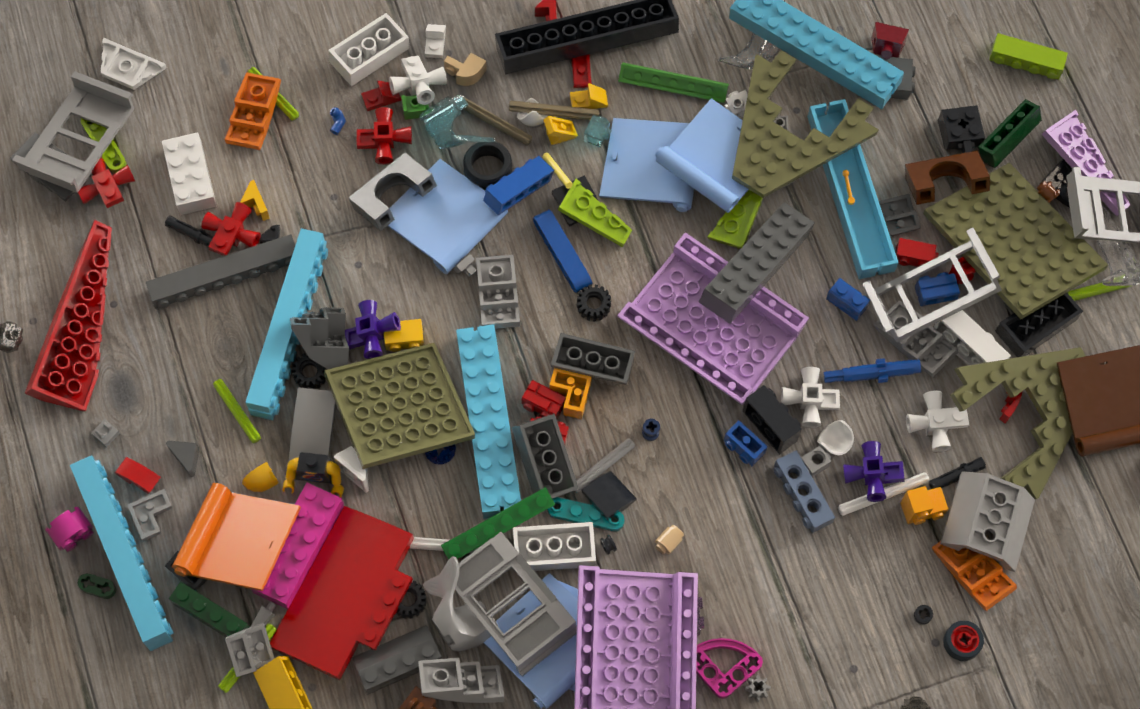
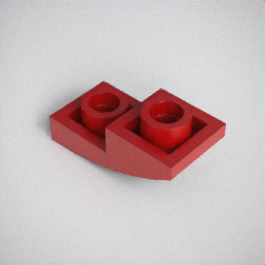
(1010, 407)
(137, 474)

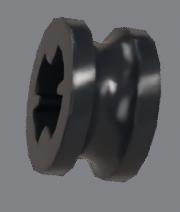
(608, 544)
(927, 619)

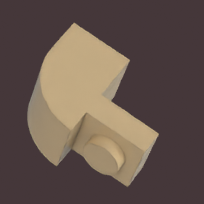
(467, 72)

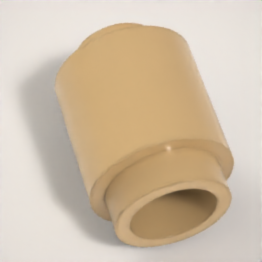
(669, 539)

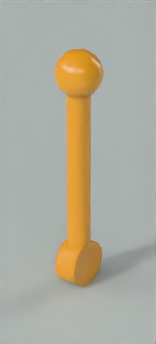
(851, 200)

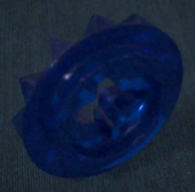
(444, 457)

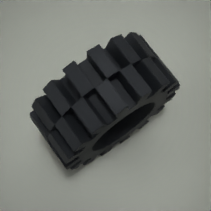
(596, 292)
(306, 382)
(420, 602)

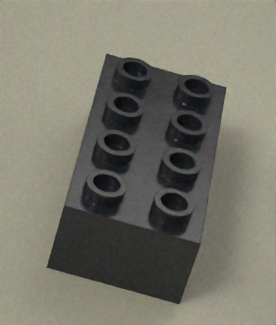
(1038, 327)

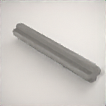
(604, 464)

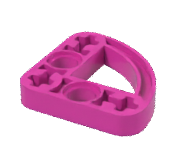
(720, 678)

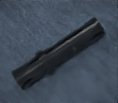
(197, 235)
(953, 475)

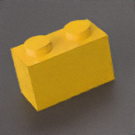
(408, 337)

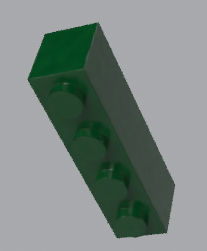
(1010, 133)
(206, 611)

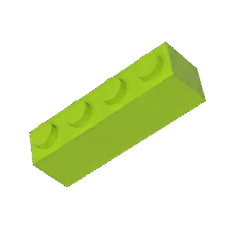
(1028, 56)

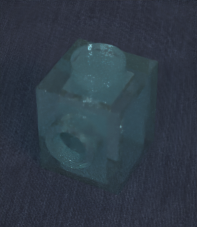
(597, 131)

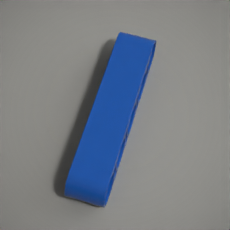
(562, 250)

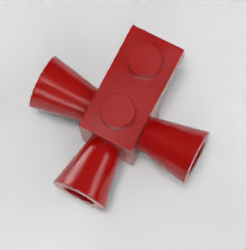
(383, 136)
(106, 184)
(230, 230)

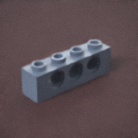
(793, 463)

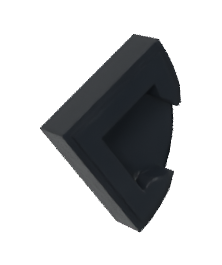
(270, 234)

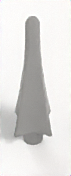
(264, 614)

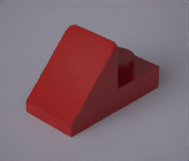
(546, 9)
(379, 96)

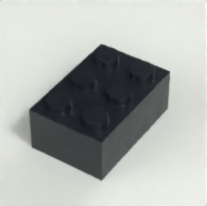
(772, 419)

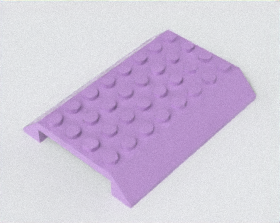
(725, 354)
(635, 640)

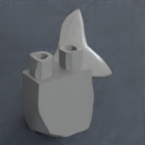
(459, 624)

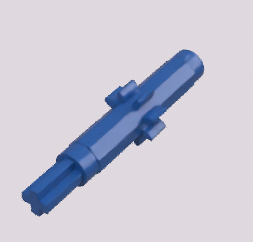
(879, 370)

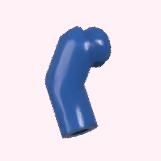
(339, 120)

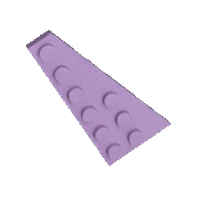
(1079, 150)

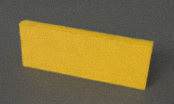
(281, 685)

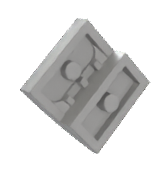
(249, 649)

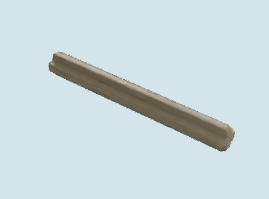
(552, 110)
(497, 122)

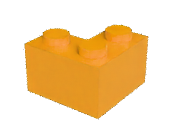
(575, 388)
(923, 505)

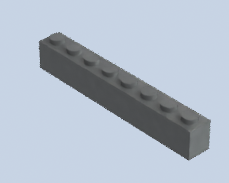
(221, 272)

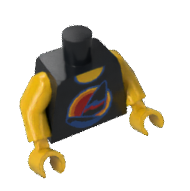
(314, 469)

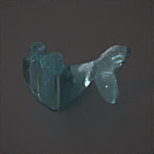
(440, 120)

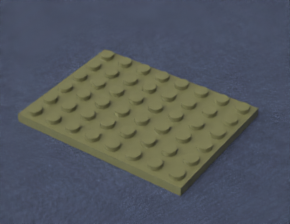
(1023, 238)

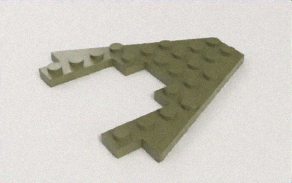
(774, 157)
(1041, 381)

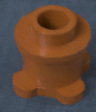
(1047, 191)

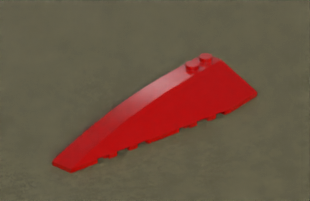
(70, 352)

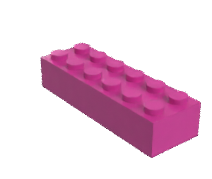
(305, 540)

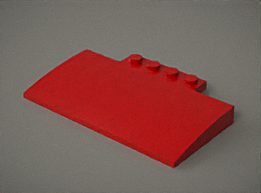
(346, 594)

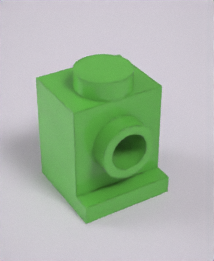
(412, 108)

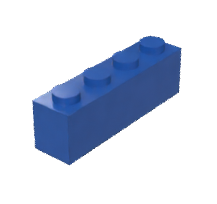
(518, 185)

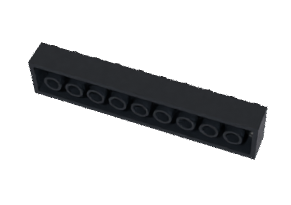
(585, 33)

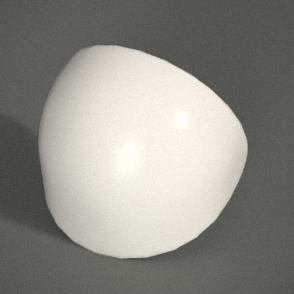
(533, 118)
(836, 438)

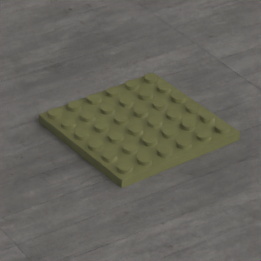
(399, 405)

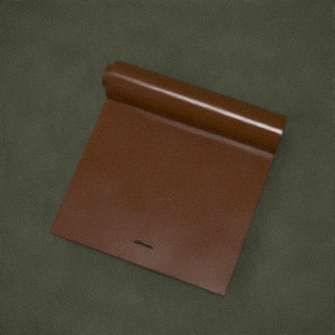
(1103, 399)

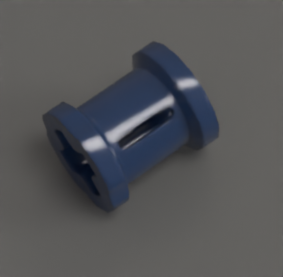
(650, 423)

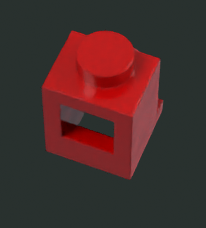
(968, 269)

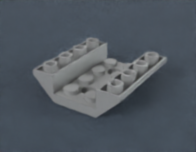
(977, 511)

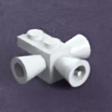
(417, 80)
(811, 397)
(937, 421)

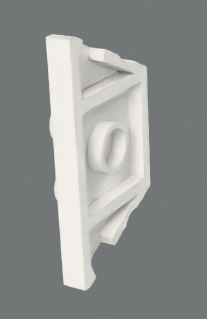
(127, 65)

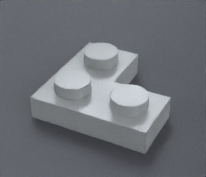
(144, 513)

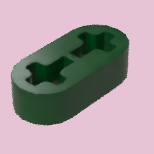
(95, 590)

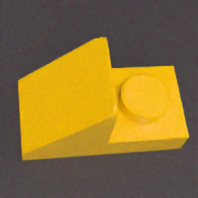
(591, 99)
(559, 129)
(253, 199)

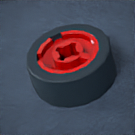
(957, 648)

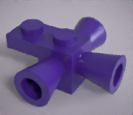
(370, 329)
(874, 471)

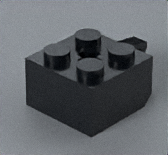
(961, 128)

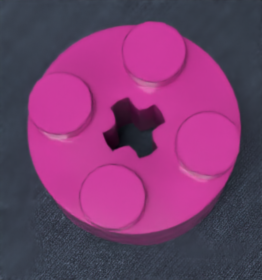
(69, 529)

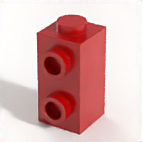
(914, 252)

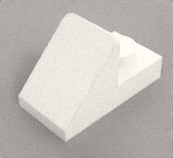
(435, 41)

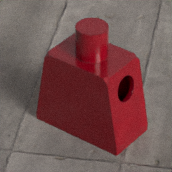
(888, 40)

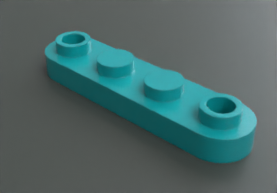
(582, 512)

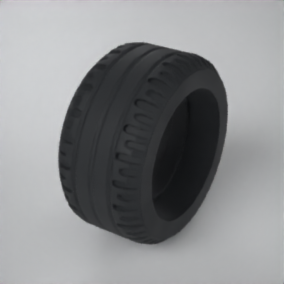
(486, 149)

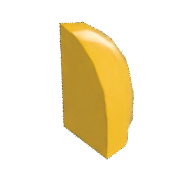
(260, 479)

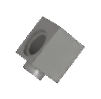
(820, 454)

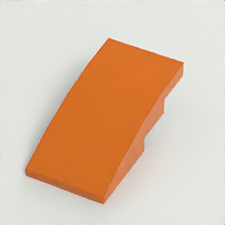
(253, 111)
(976, 574)

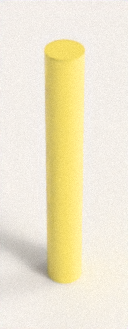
(557, 170)

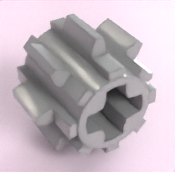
(760, 693)

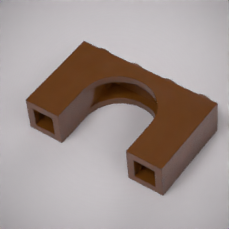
(964, 165)

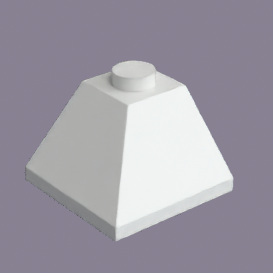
(351, 468)

